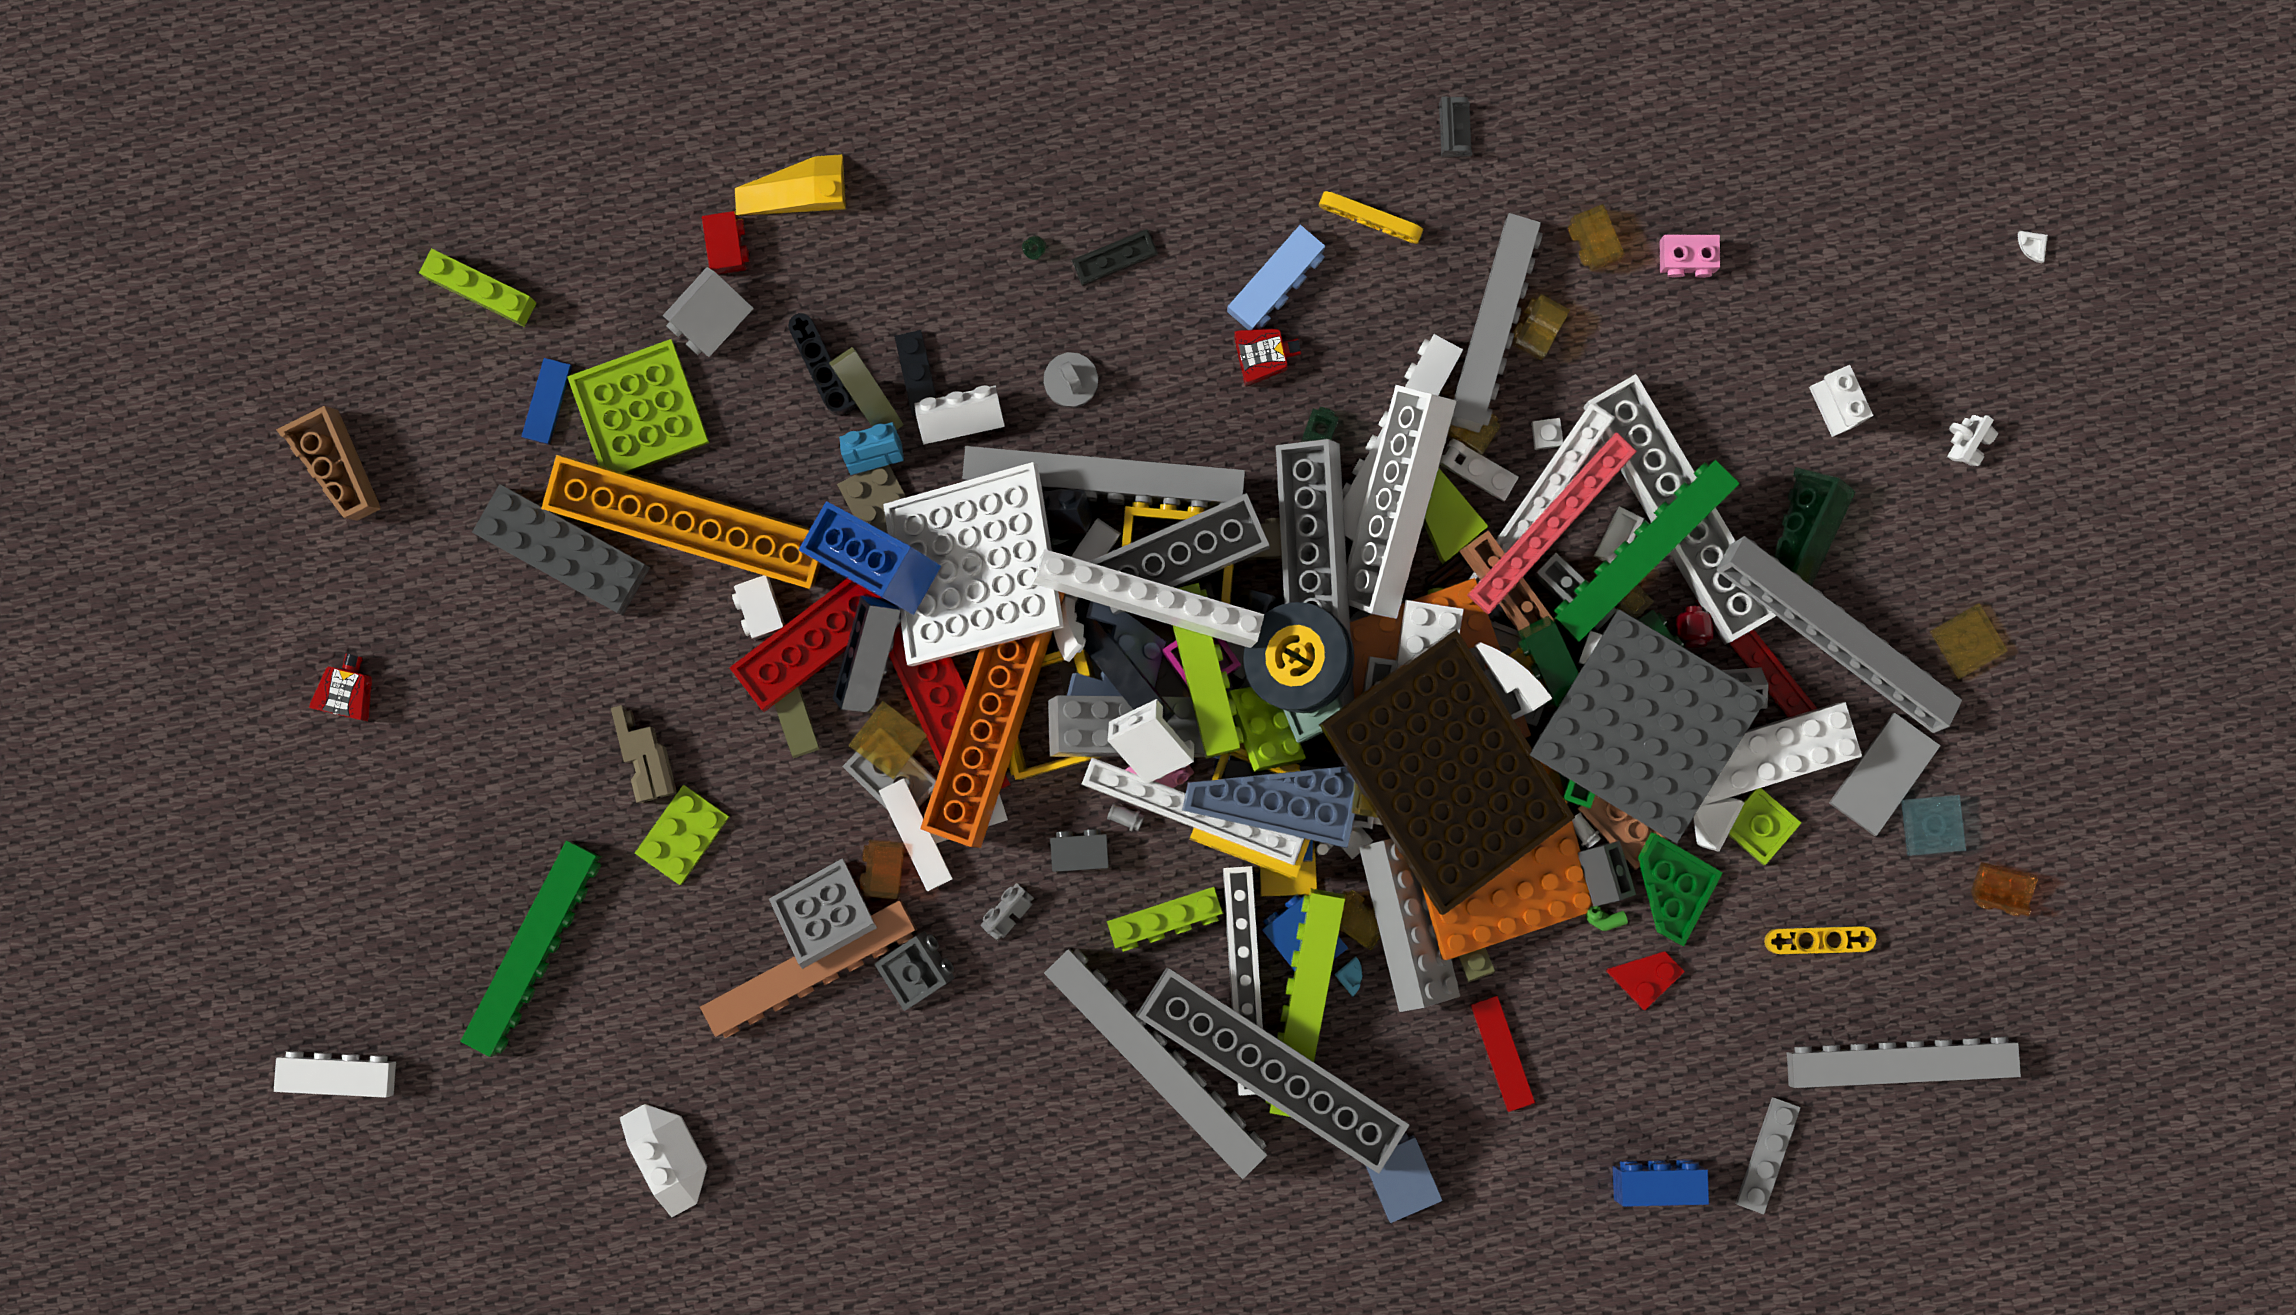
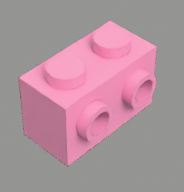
(1689, 255)

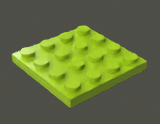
(638, 408)

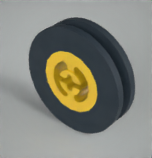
(1331, 664)

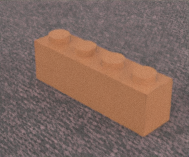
(1520, 603)

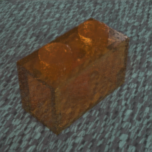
(883, 869)

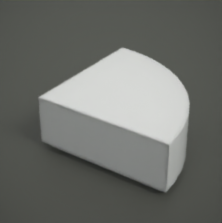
(2033, 244)

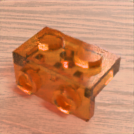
(2003, 889)

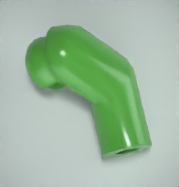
(1605, 921)

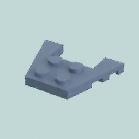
(1134, 638)

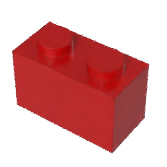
(724, 242)

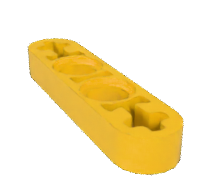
(1371, 217)
(1820, 940)

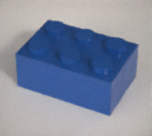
(1660, 1183)

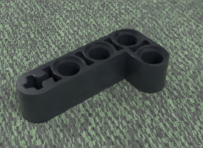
(820, 364)

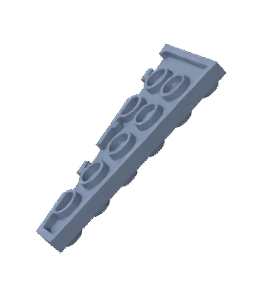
(1292, 803)

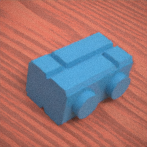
(871, 448)

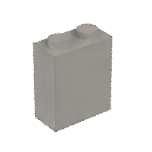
(707, 313)

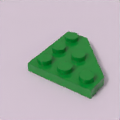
(1675, 886)

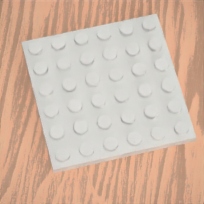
(988, 549)

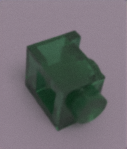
(1324, 417)

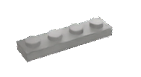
(1767, 1155)

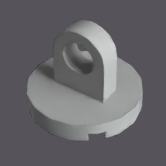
(1070, 380)

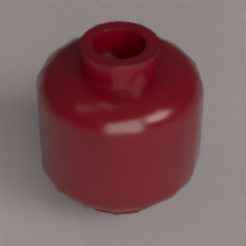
(1695, 627)

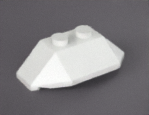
(665, 1156)

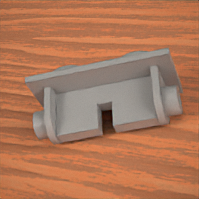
(997, 920)

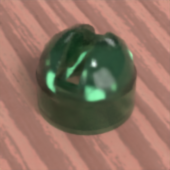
(1028, 244)

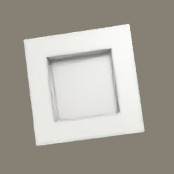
(1547, 433)

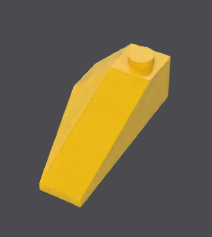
(803, 187)

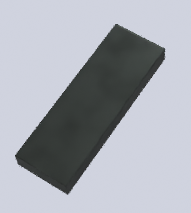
(1114, 257)

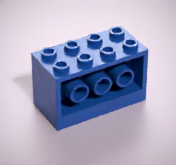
(870, 557)

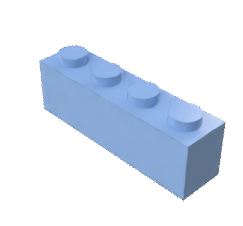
(1276, 278)

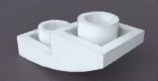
(1070, 638)

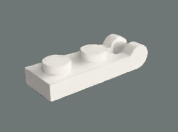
(1479, 470)

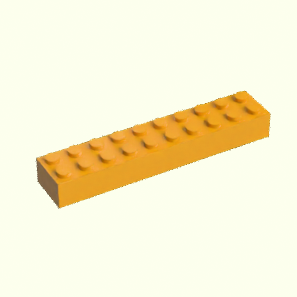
(680, 520)

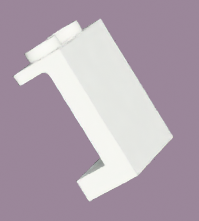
(1841, 401)
(1149, 742)

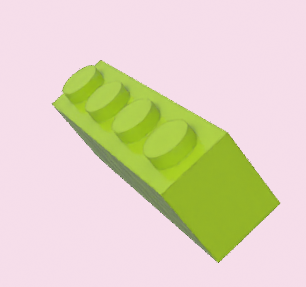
(477, 287)

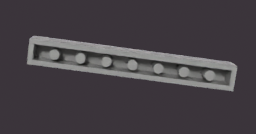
(1494, 322)
(1903, 1064)

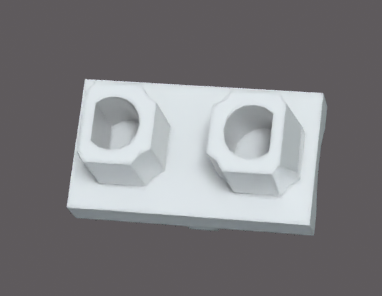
(1968, 437)

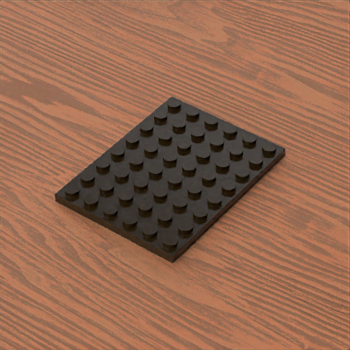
(1447, 771)

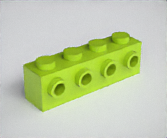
(1164, 917)

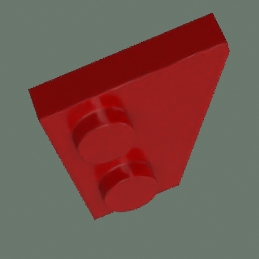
(1646, 977)

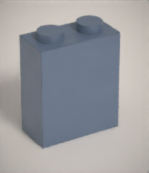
(1405, 1181)

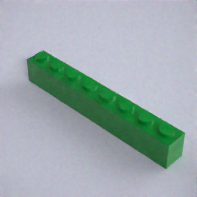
(1646, 551)
(531, 949)

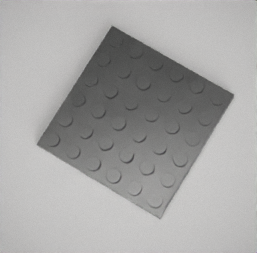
(1647, 726)

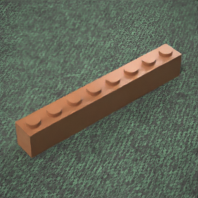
(788, 978)

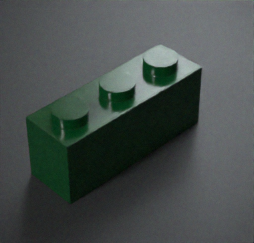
(1549, 658)

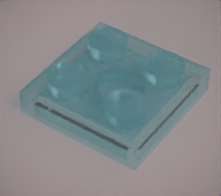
(1933, 825)

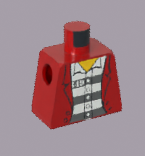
(1263, 353)
(344, 690)

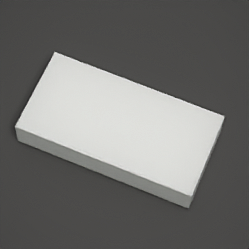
(1620, 529)

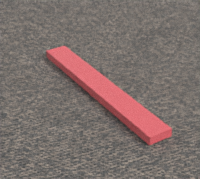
(1551, 523)

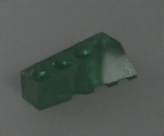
(1812, 521)

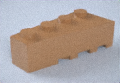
(332, 460)

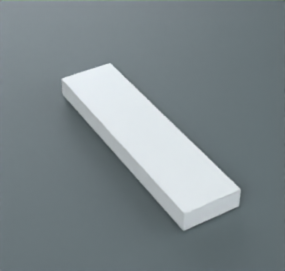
(918, 842)

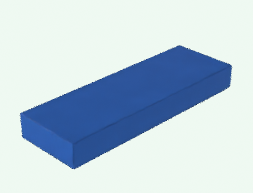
(546, 401)

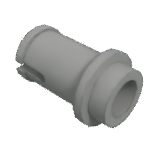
(1126, 817)

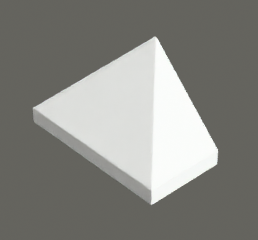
(1715, 822)

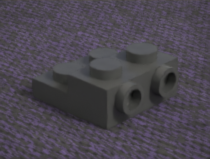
(915, 970)

